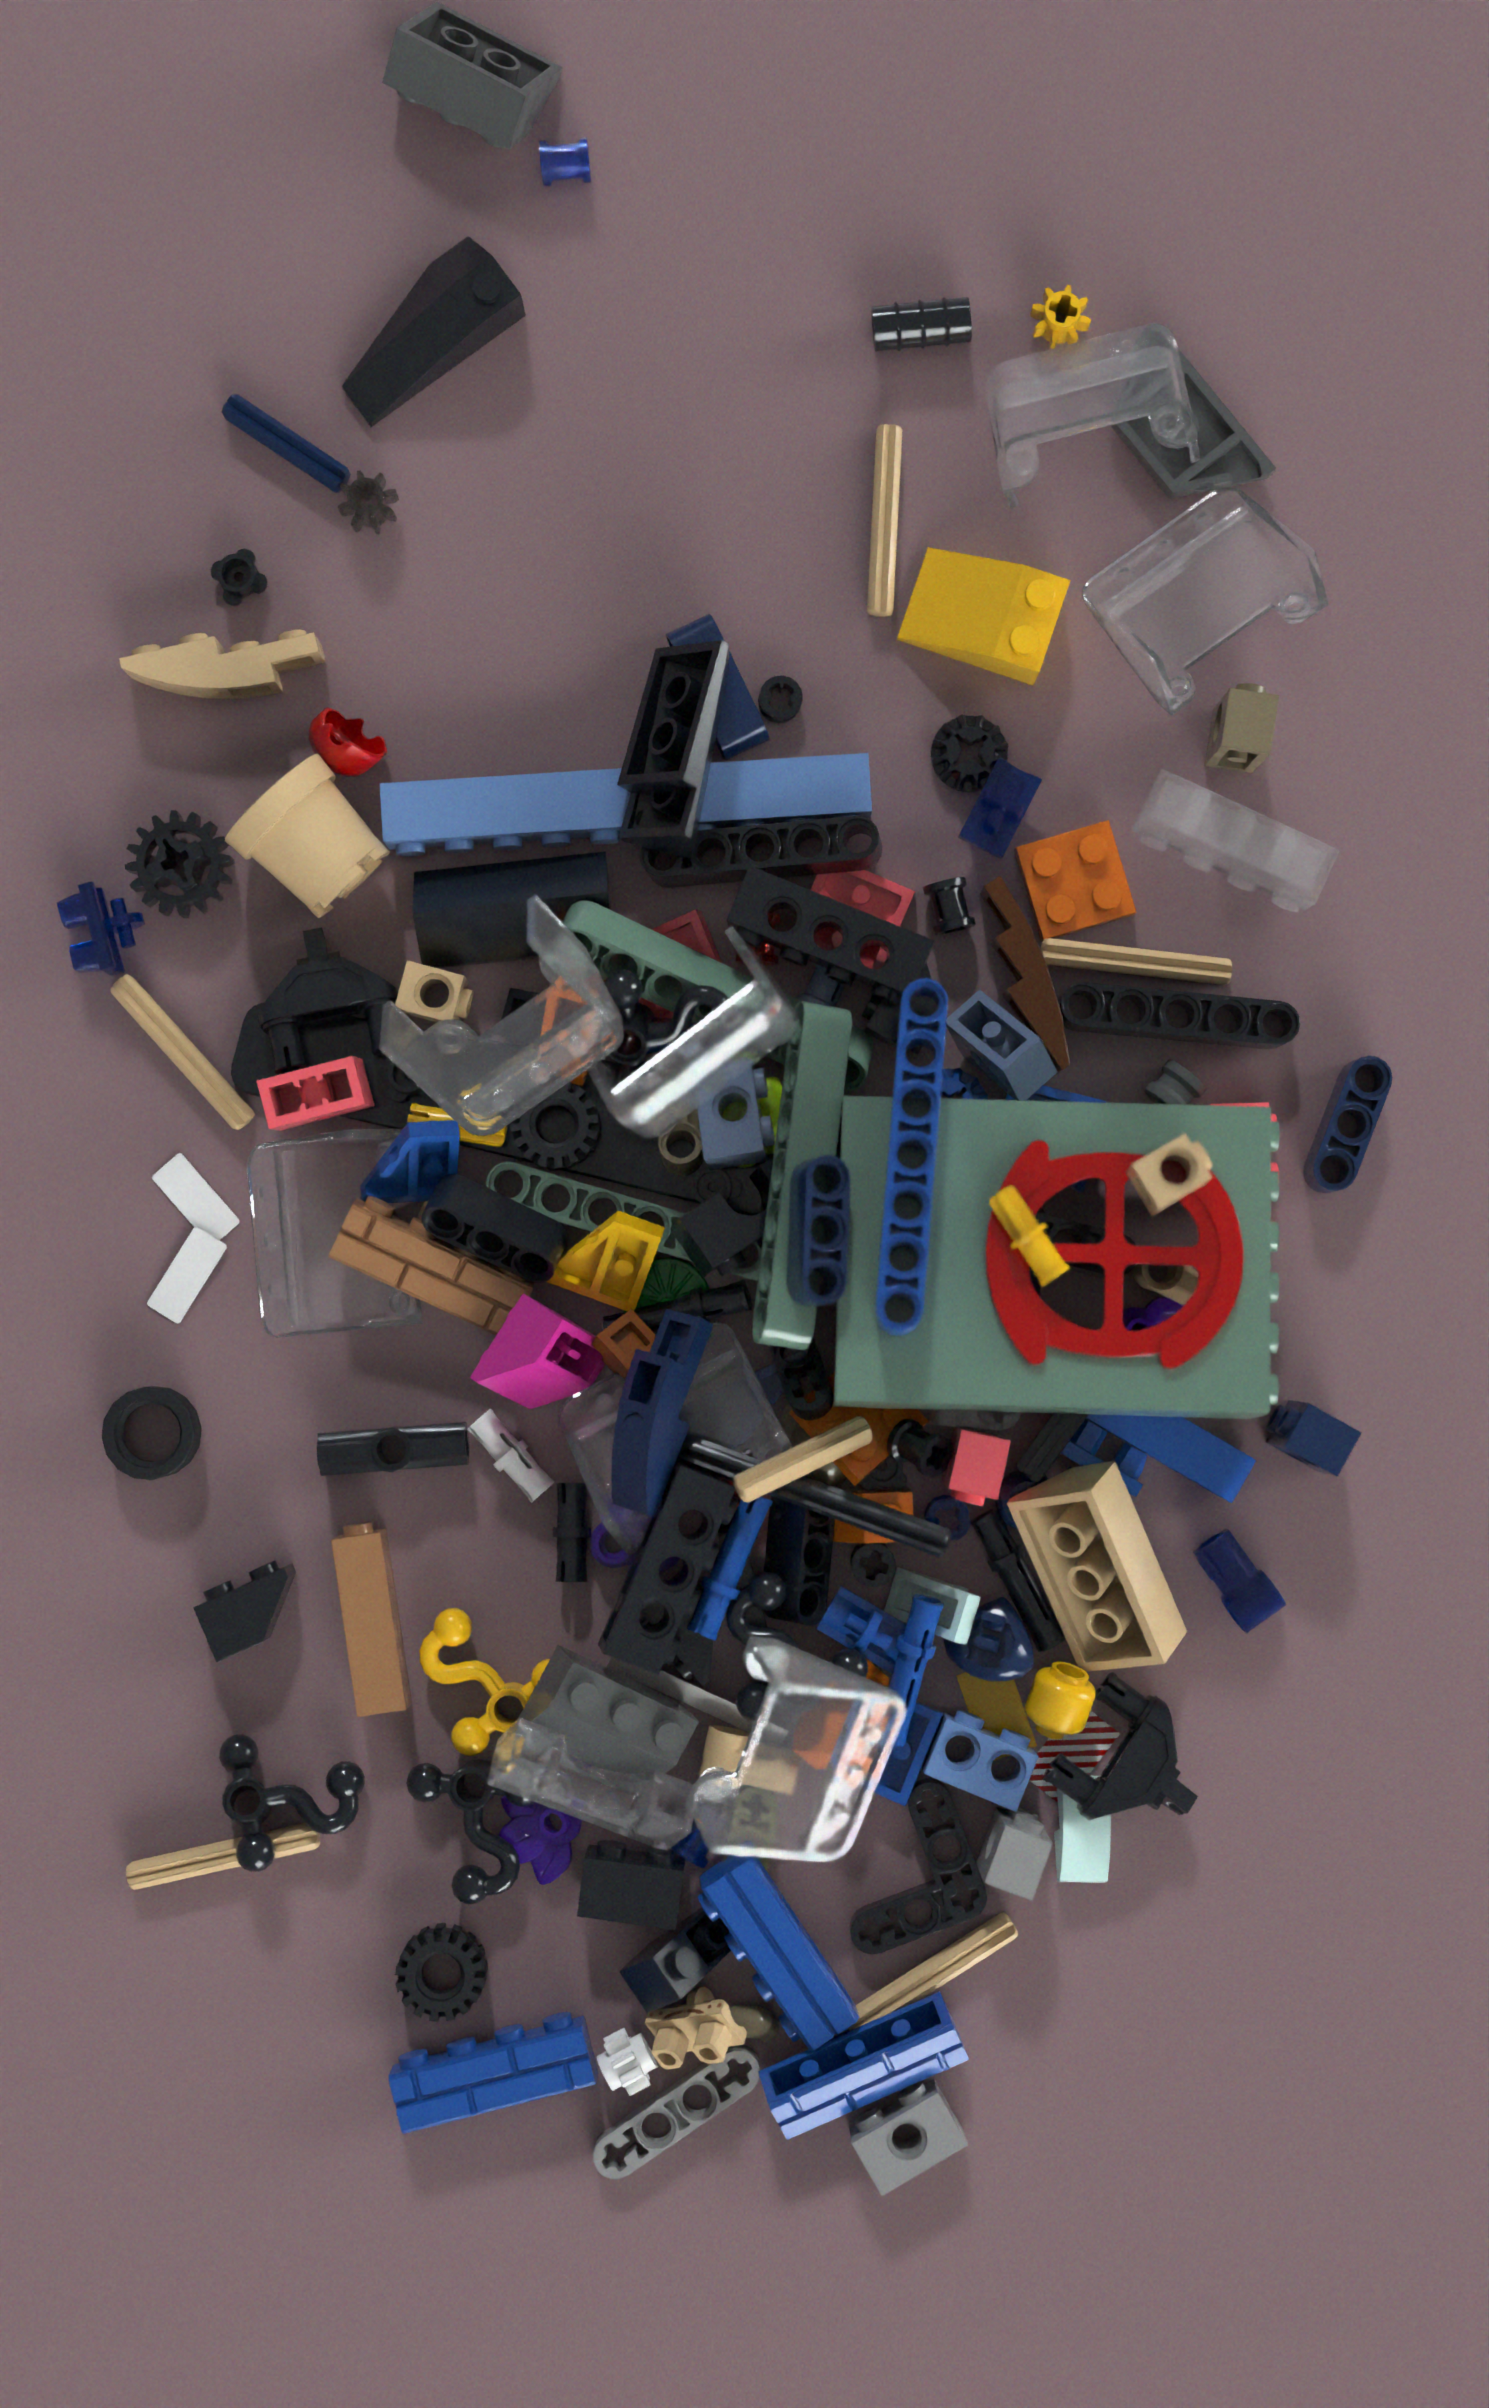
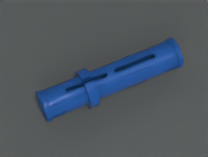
(728, 1567)
(914, 1651)

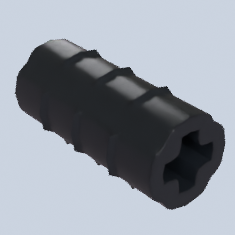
(921, 324)

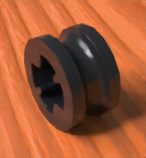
(794, 701)

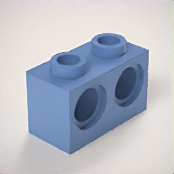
(974, 1770)

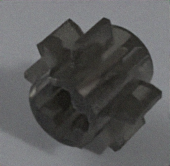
(371, 515)

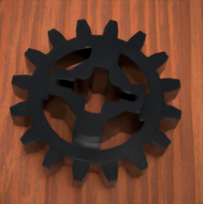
(161, 872)

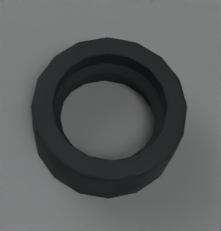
(114, 1427)

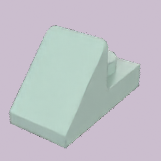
(958, 1609)

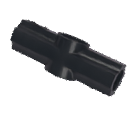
(362, 1449)

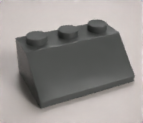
(470, 75)
(609, 1716)

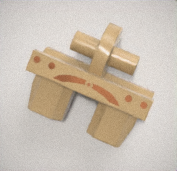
(697, 2026)

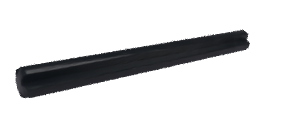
(823, 1499)

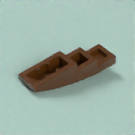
(1033, 994)

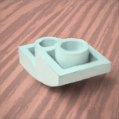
(1081, 1844)

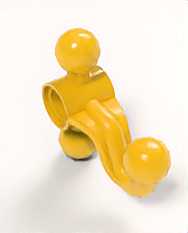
(471, 1734)

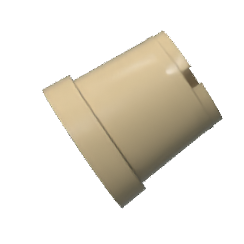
(308, 837)

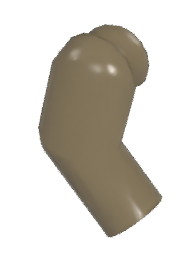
(756, 2020)

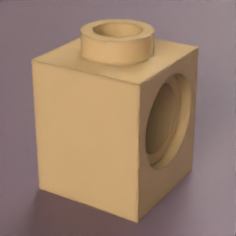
(418, 979)
(1151, 1186)

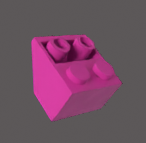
(538, 1356)

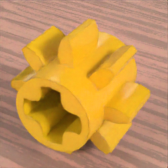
(1065, 303)

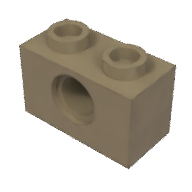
(1242, 728)

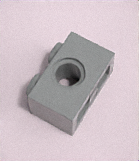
(1014, 1852)
(894, 2161)

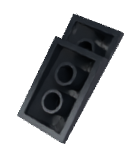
(674, 746)
(482, 909)

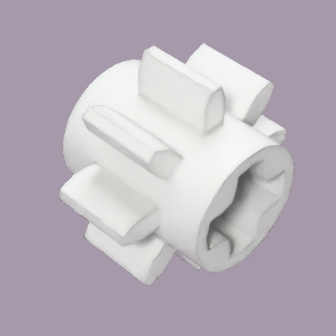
(626, 2061)

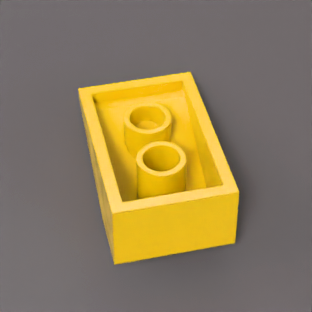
(984, 612)

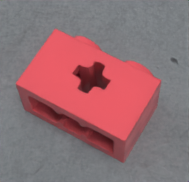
(315, 1093)
(976, 1465)

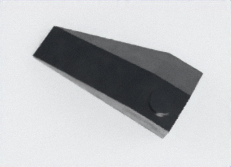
(442, 321)

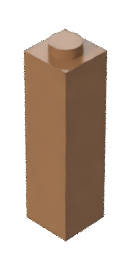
(371, 1620)

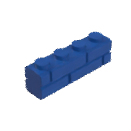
(779, 1950)
(863, 2065)
(492, 2073)

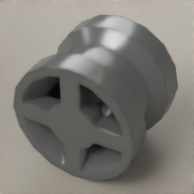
(1175, 1086)

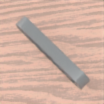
(681, 2117)

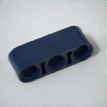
(740, 720)
(1365, 1109)
(831, 1209)

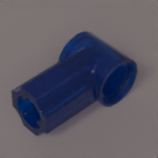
(1245, 1590)

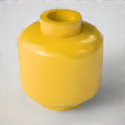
(1060, 1700)

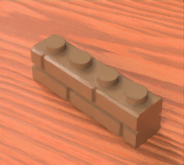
(426, 1266)

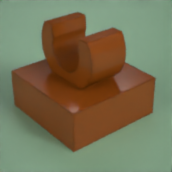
(621, 1339)

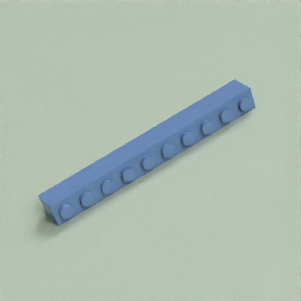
(592, 805)

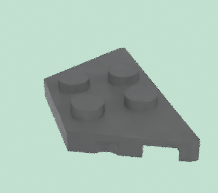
(1225, 447)

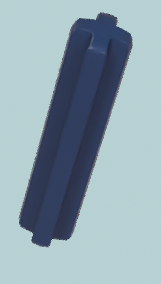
(285, 442)

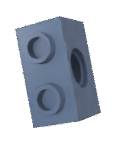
(1000, 1046)
(742, 1141)

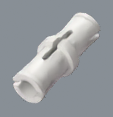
(510, 1455)

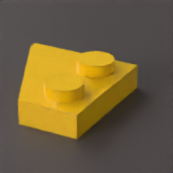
(611, 1261)

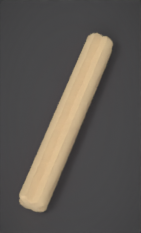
(884, 520)
(1136, 961)
(182, 1052)
(213, 1857)
(938, 1969)

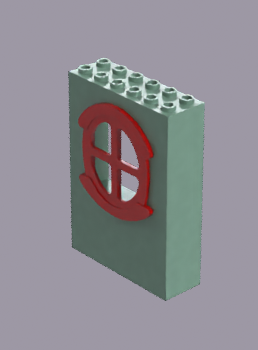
(982, 1324)

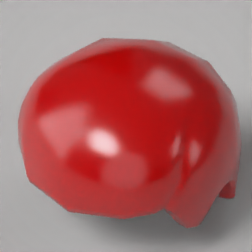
(344, 744)

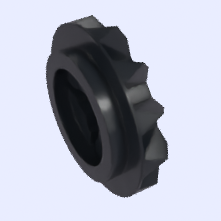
(946, 750)

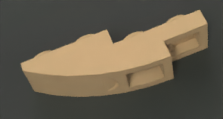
(205, 671)

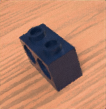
(1311, 1436)

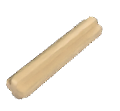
(803, 1459)

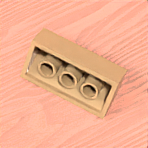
(1098, 1569)

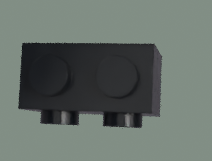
(631, 1885)

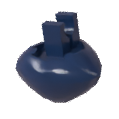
(996, 1645)

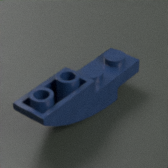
(647, 1420)

